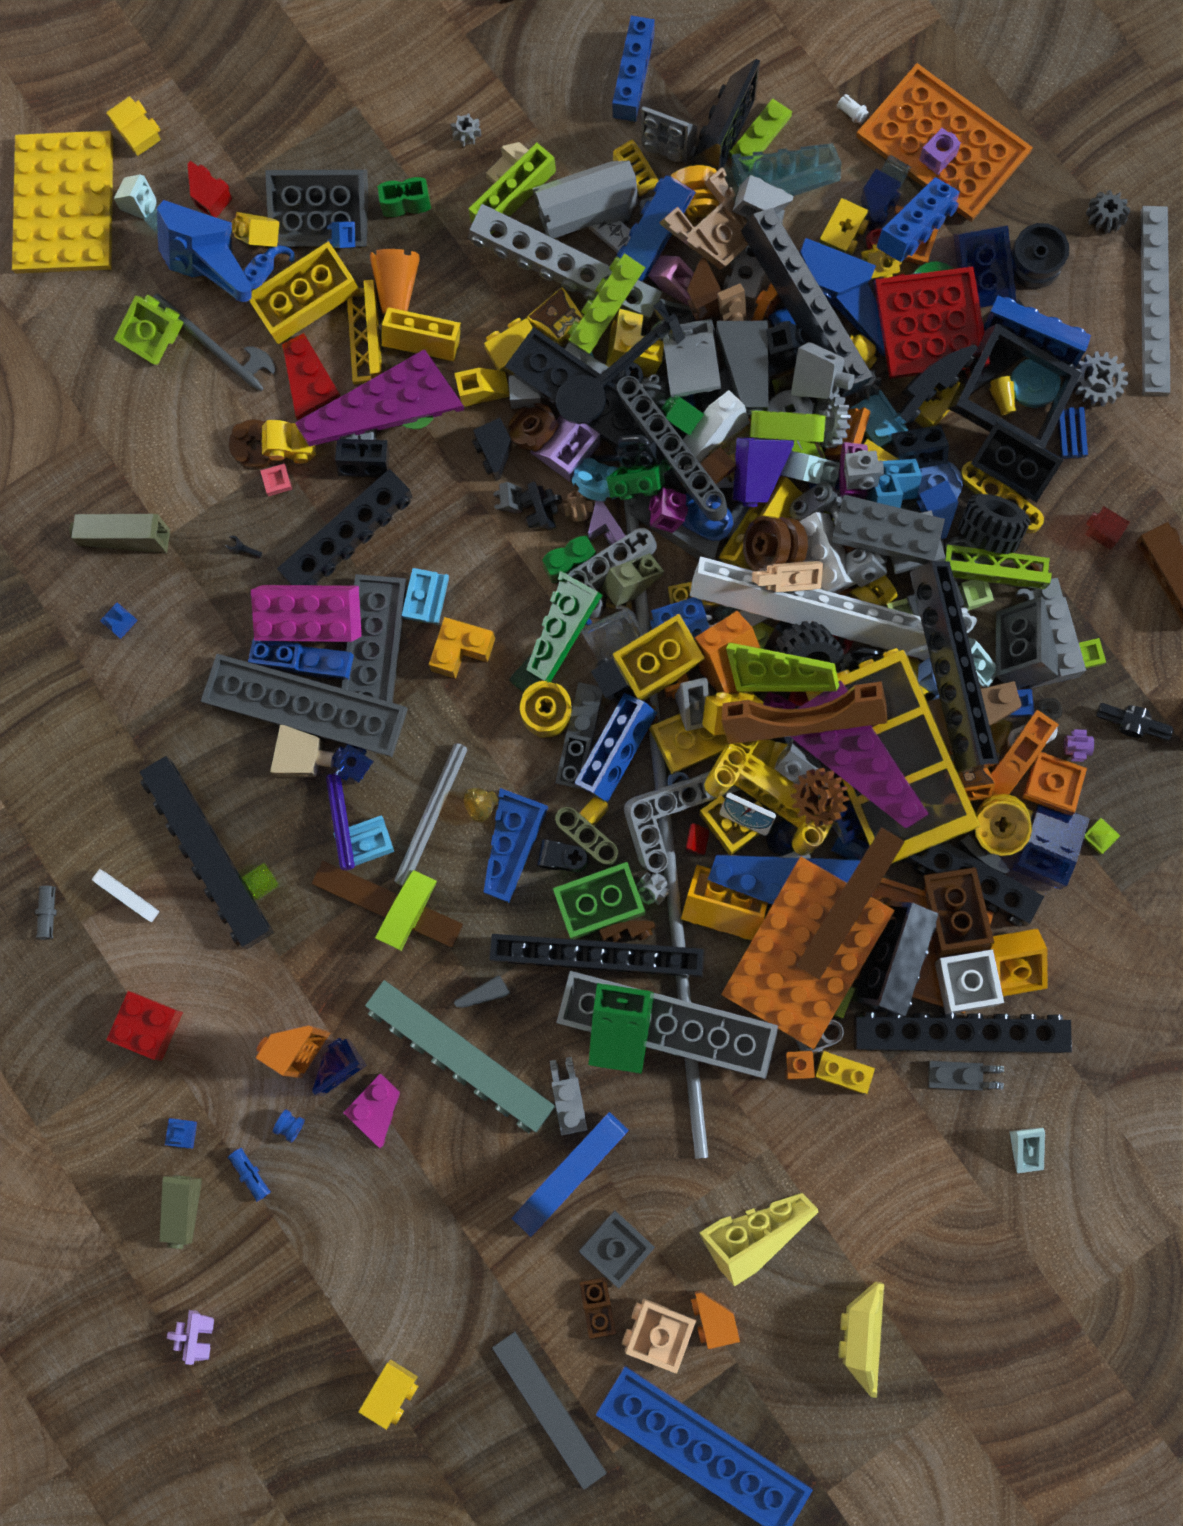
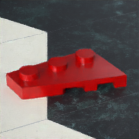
(307, 377)

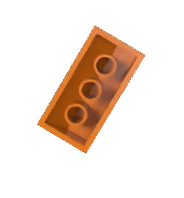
(292, 1050)

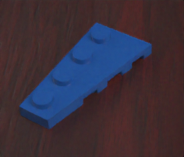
(514, 835)

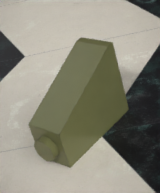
(179, 1209)

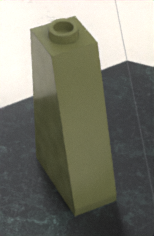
(121, 532)

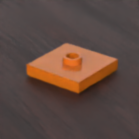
(1055, 783)

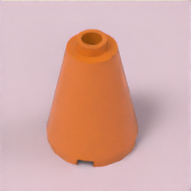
(394, 277)

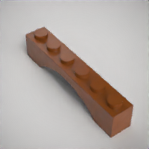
(857, 707)

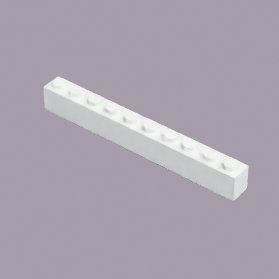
(838, 613)

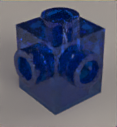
(362, 763)

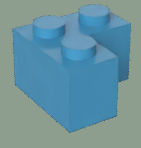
(899, 482)

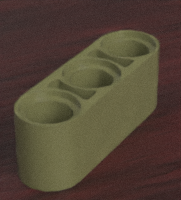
(577, 828)

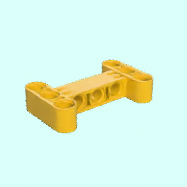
(766, 787)

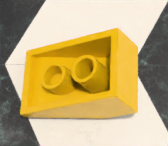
(659, 657)

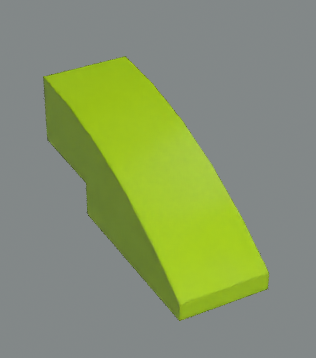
(406, 910)

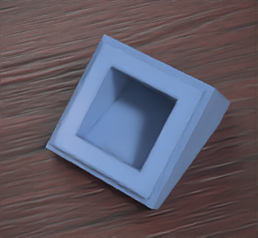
(926, 677)

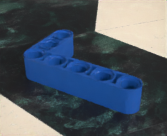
(569, 1174)

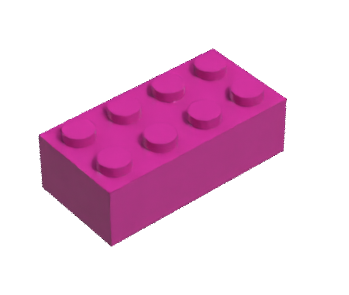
(306, 613)

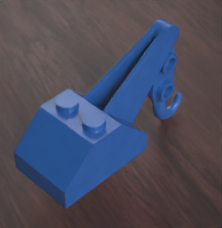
(203, 246)
(846, 287)

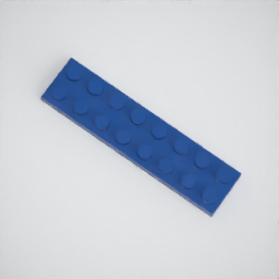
(703, 1451)

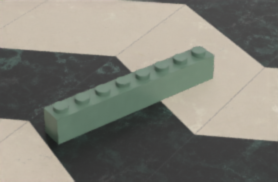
(460, 1056)

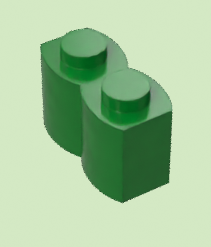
(403, 197)
(567, 558)

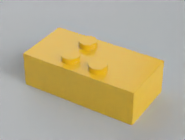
(303, 292)

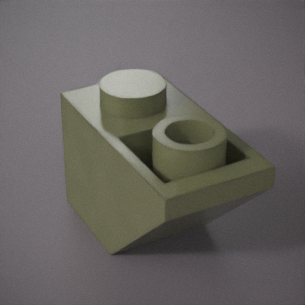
(631, 579)

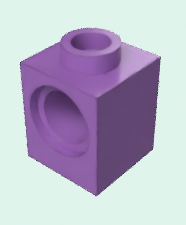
(936, 159)

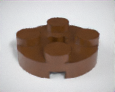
(544, 427)
(238, 445)

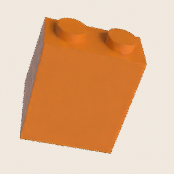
(713, 646)

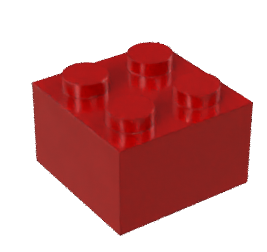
(144, 1026)

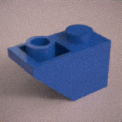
(941, 502)

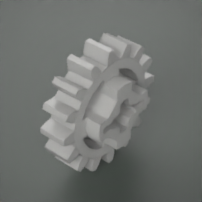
(1099, 382)
(835, 421)

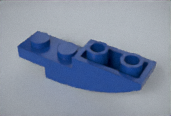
(301, 659)

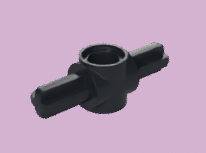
(1134, 721)

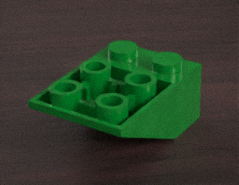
(620, 1027)

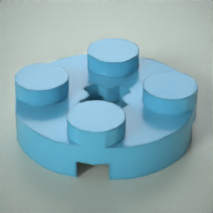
(586, 479)

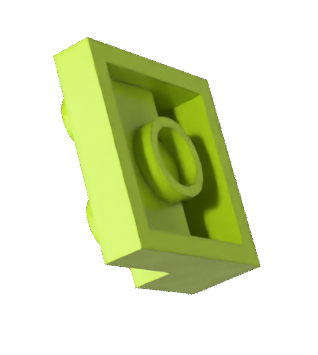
(148, 328)

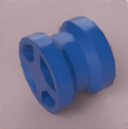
(288, 1125)

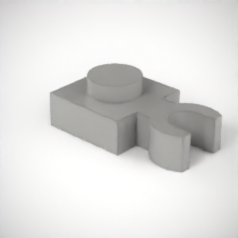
(1052, 592)

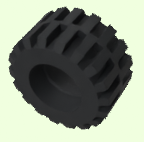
(993, 523)
(808, 639)

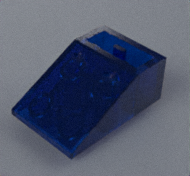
(1052, 847)

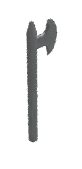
(258, 358)

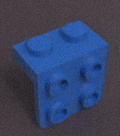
(691, 611)

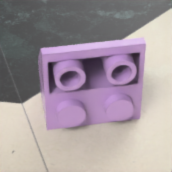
(568, 447)

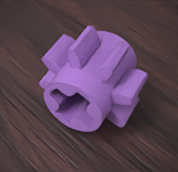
(1078, 745)

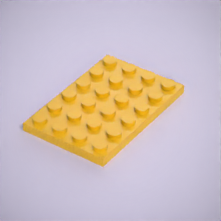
(62, 202)

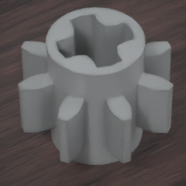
(466, 129)
(652, 888)

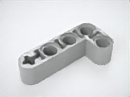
(608, 558)

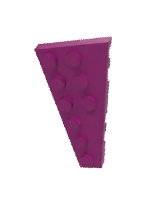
(389, 400)

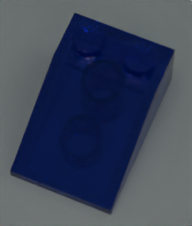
(991, 257)

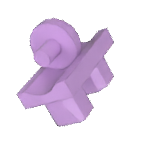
(192, 1350)

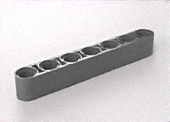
(677, 458)

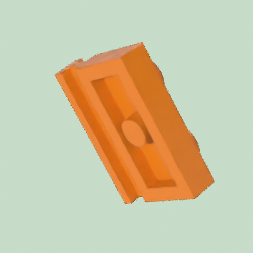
(855, 434)

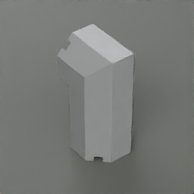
(587, 198)

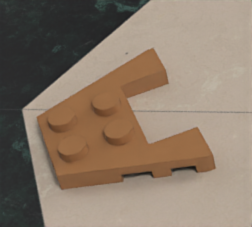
(719, 233)

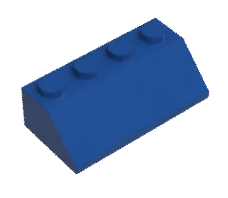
(1045, 332)

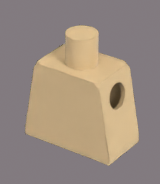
(298, 754)

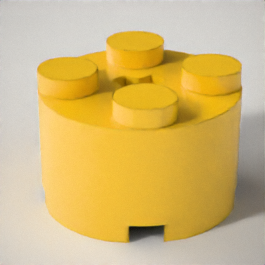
(552, 696)

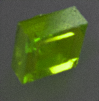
(260, 881)

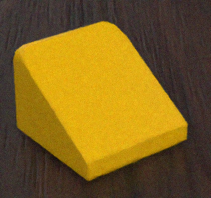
(594, 810)

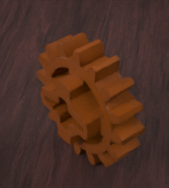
(831, 795)

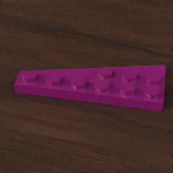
(865, 764)

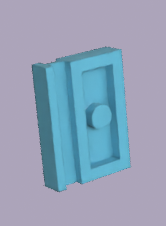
(881, 420)
(425, 596)
(370, 840)

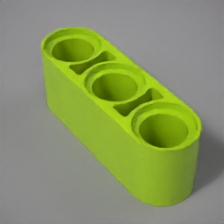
(787, 426)

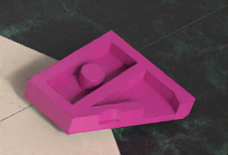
(374, 1109)

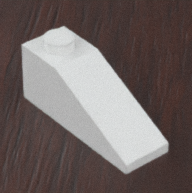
(718, 423)

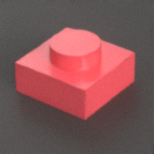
(276, 480)

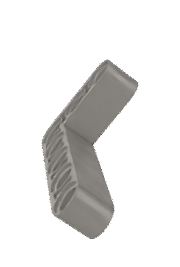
(652, 812)

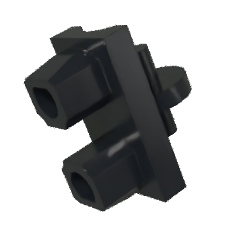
(545, 506)

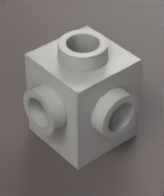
(862, 470)
(865, 566)

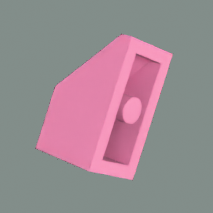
(672, 277)

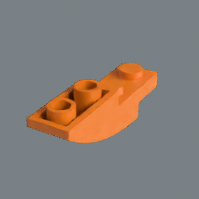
(1022, 753)

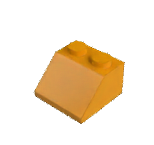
(1021, 962)

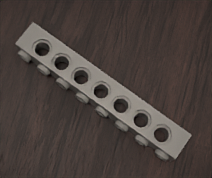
(557, 253)

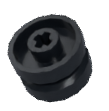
(1039, 255)

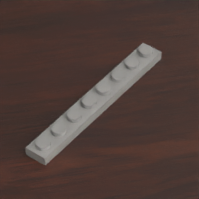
(1155, 301)

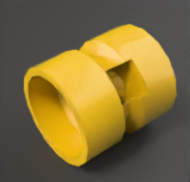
(880, 588)

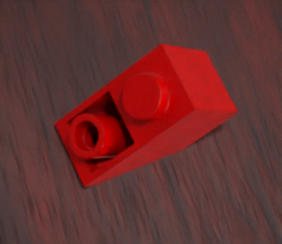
(206, 192)

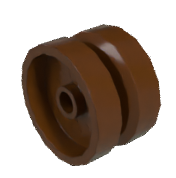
(774, 541)

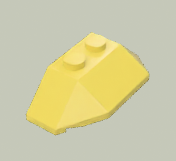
(862, 1337)

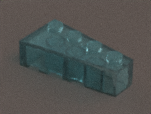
(791, 170)

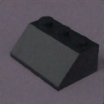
(1017, 461)

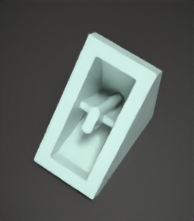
(1028, 1149)

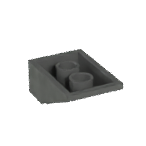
(1025, 644)

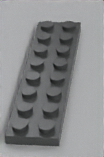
(304, 705)

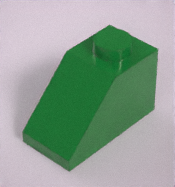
(681, 414)

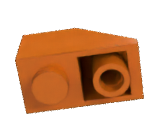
(717, 1322)

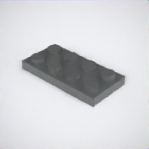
(888, 530)

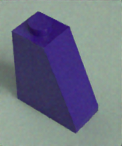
(758, 468)

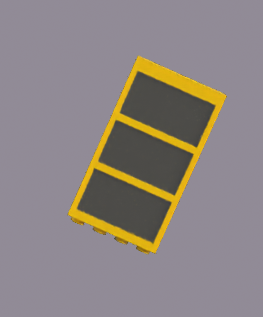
(919, 753)

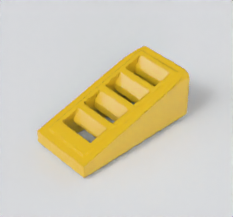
(631, 152)

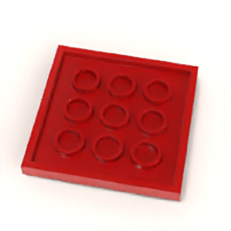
(927, 318)

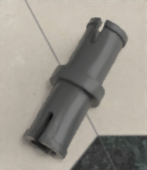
(45, 912)

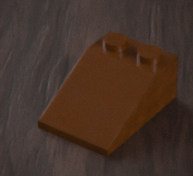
(961, 911)

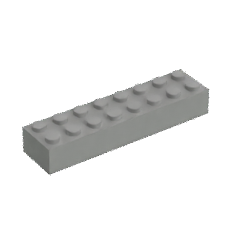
(683, 1028)

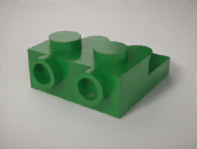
(638, 479)

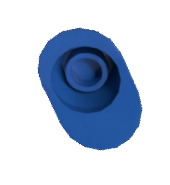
(700, 524)

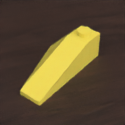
(750, 1241)

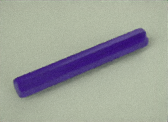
(340, 822)

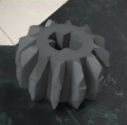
(1108, 211)

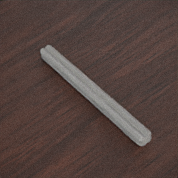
(431, 813)

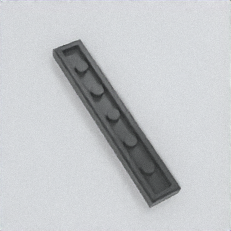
(549, 1410)

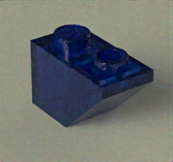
(877, 197)

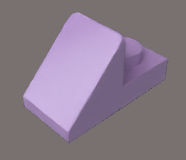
(604, 521)

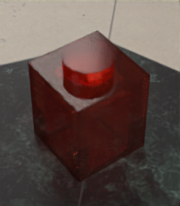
(1106, 527)

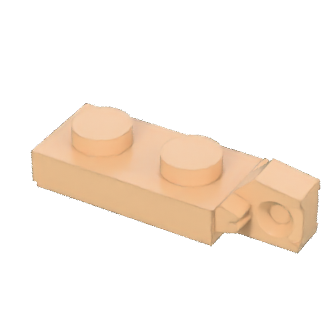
(790, 576)

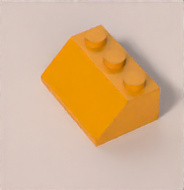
(722, 907)

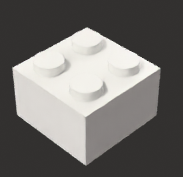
(969, 982)

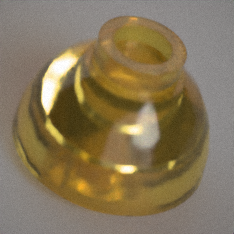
(479, 803)

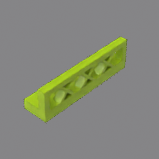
(996, 573)

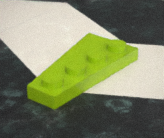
(775, 671)

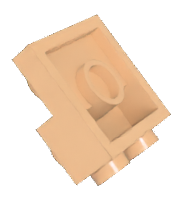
(658, 1335)

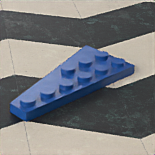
(767, 875)

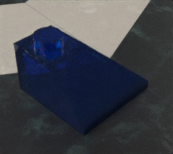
(337, 1066)

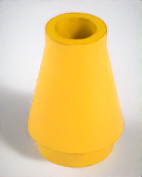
(1003, 394)

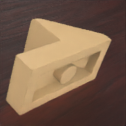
(510, 155)

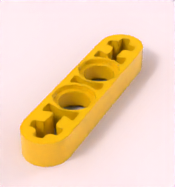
(1003, 491)

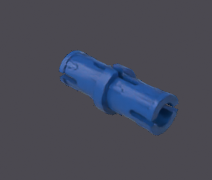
(249, 1174)

